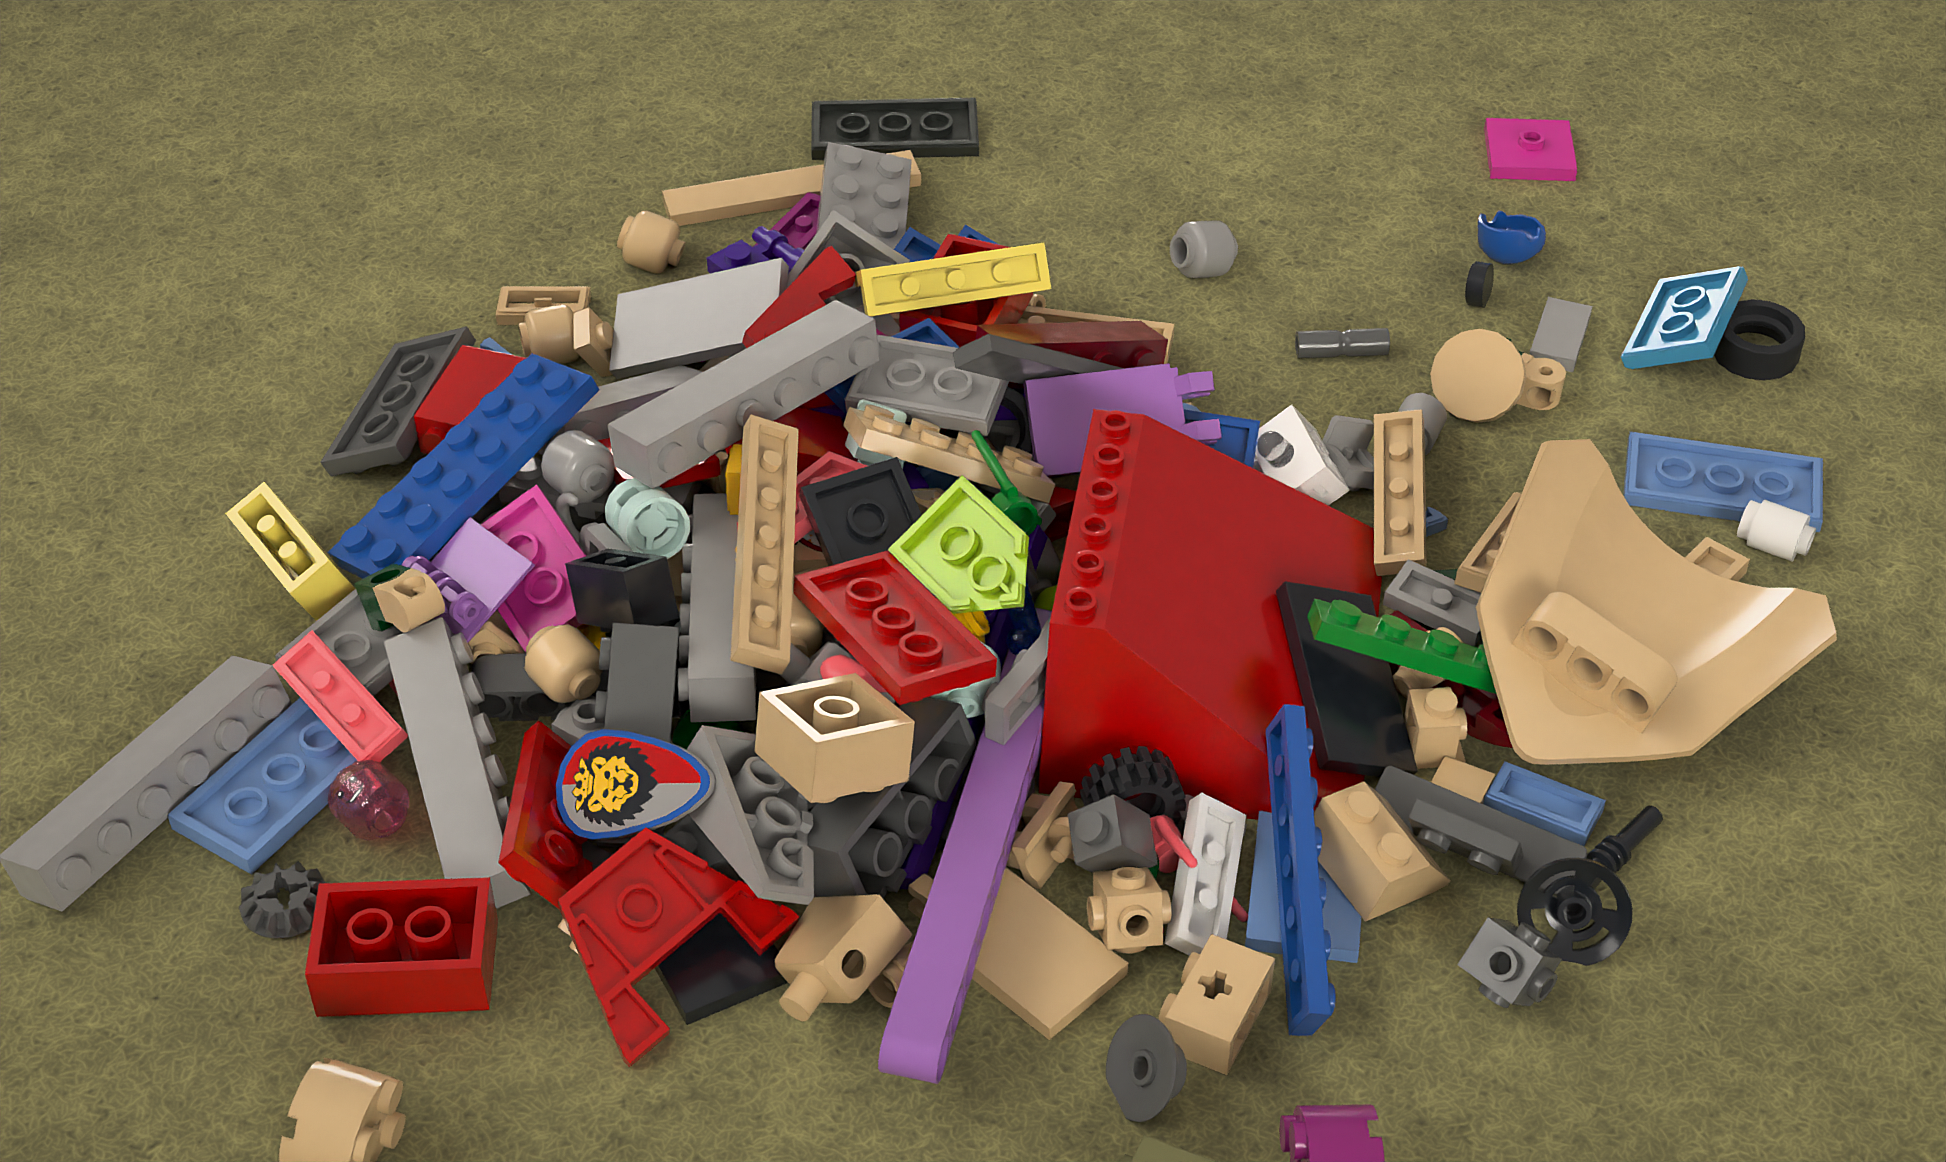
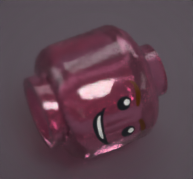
(368, 800)

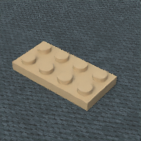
(926, 447)

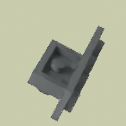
(1471, 829)

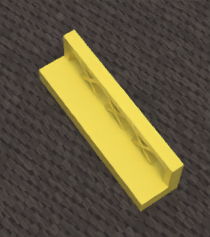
(954, 279)

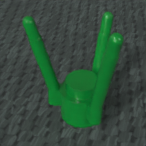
(1009, 499)

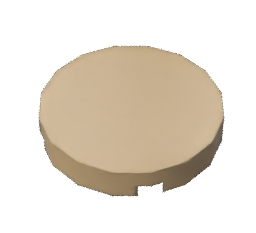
(1478, 375)

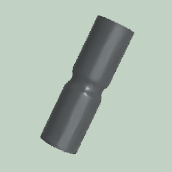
(1336, 343)

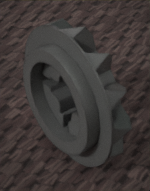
(262, 909)

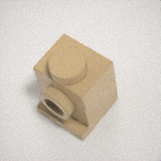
(1435, 726)

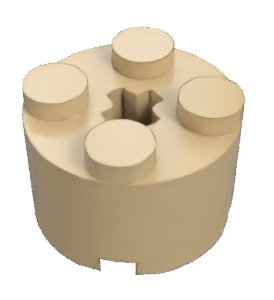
(343, 1115)

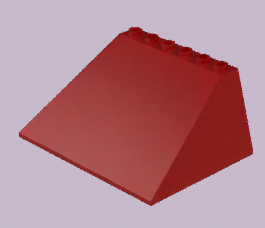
(1174, 613)

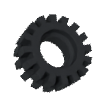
(1137, 774)

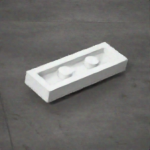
(1206, 893)

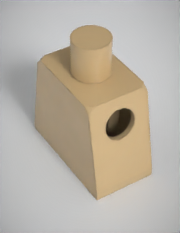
(837, 951)

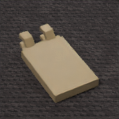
(1037, 956)

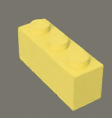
(290, 551)

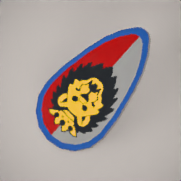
(628, 781)

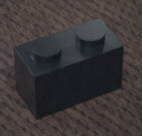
(621, 589)

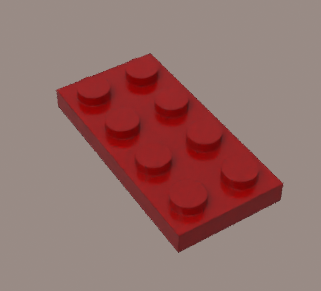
(895, 627)

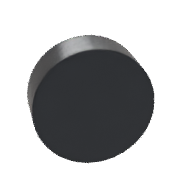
(1479, 284)

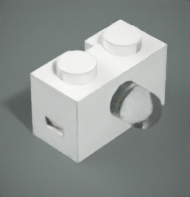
(1296, 456)

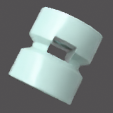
(647, 518)

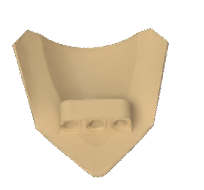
(1616, 639)

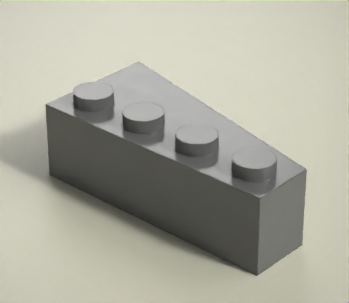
(868, 835)

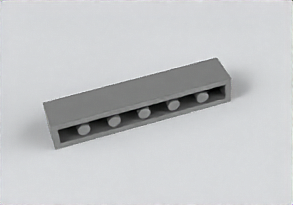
(759, 381)
(712, 682)
(454, 754)
(144, 783)

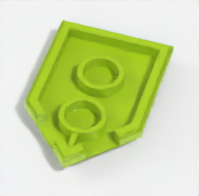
(966, 552)

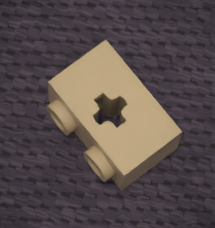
(1218, 1002)

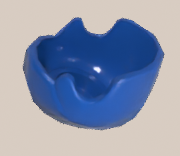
(1510, 237)

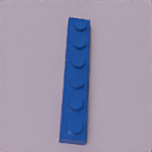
(1300, 889)

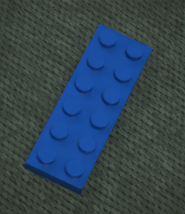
(466, 467)

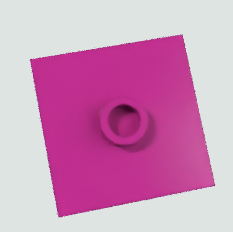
(1530, 149)

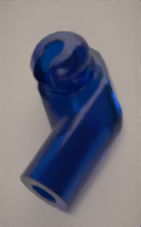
(1025, 625)

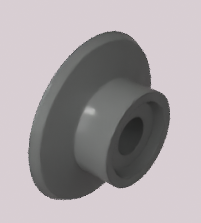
(1144, 1067)

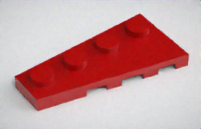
(535, 840)

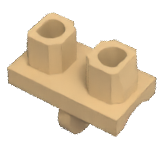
(1046, 835)

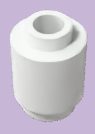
(1776, 529)

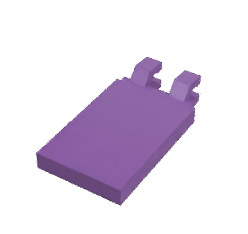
(1063, 409)

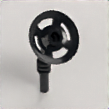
(1580, 901)

